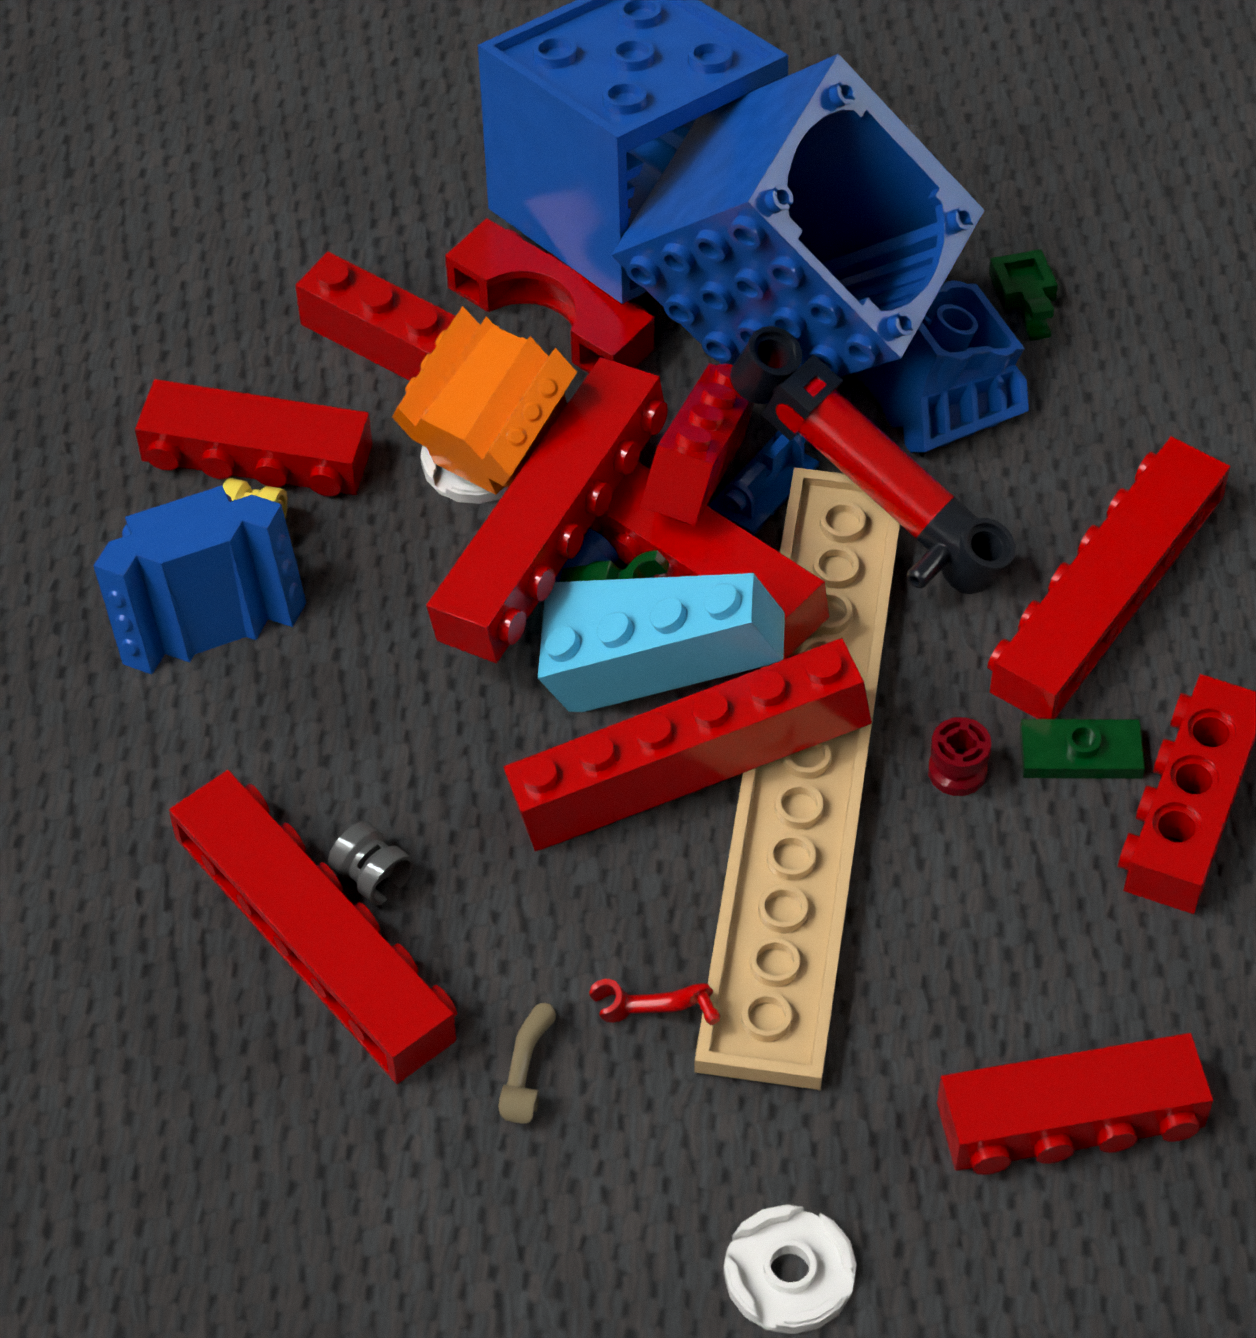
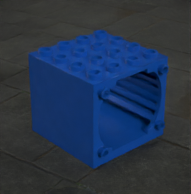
(593, 110)
(801, 218)

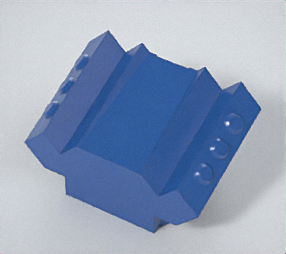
(953, 373)
(198, 576)

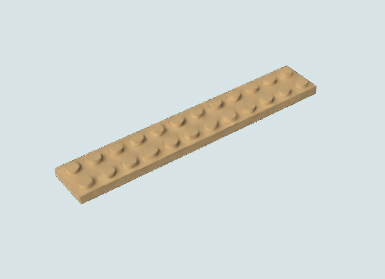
(800, 818)

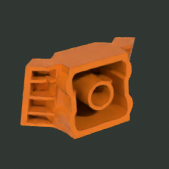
(484, 401)

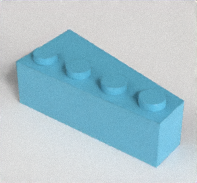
(654, 635)

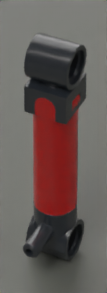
(807, 402)

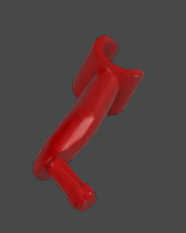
(653, 1003)

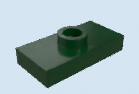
(1082, 748)

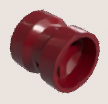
(967, 768)

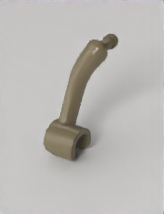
(516, 1101)

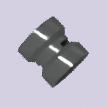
(367, 860)

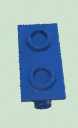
(763, 483)

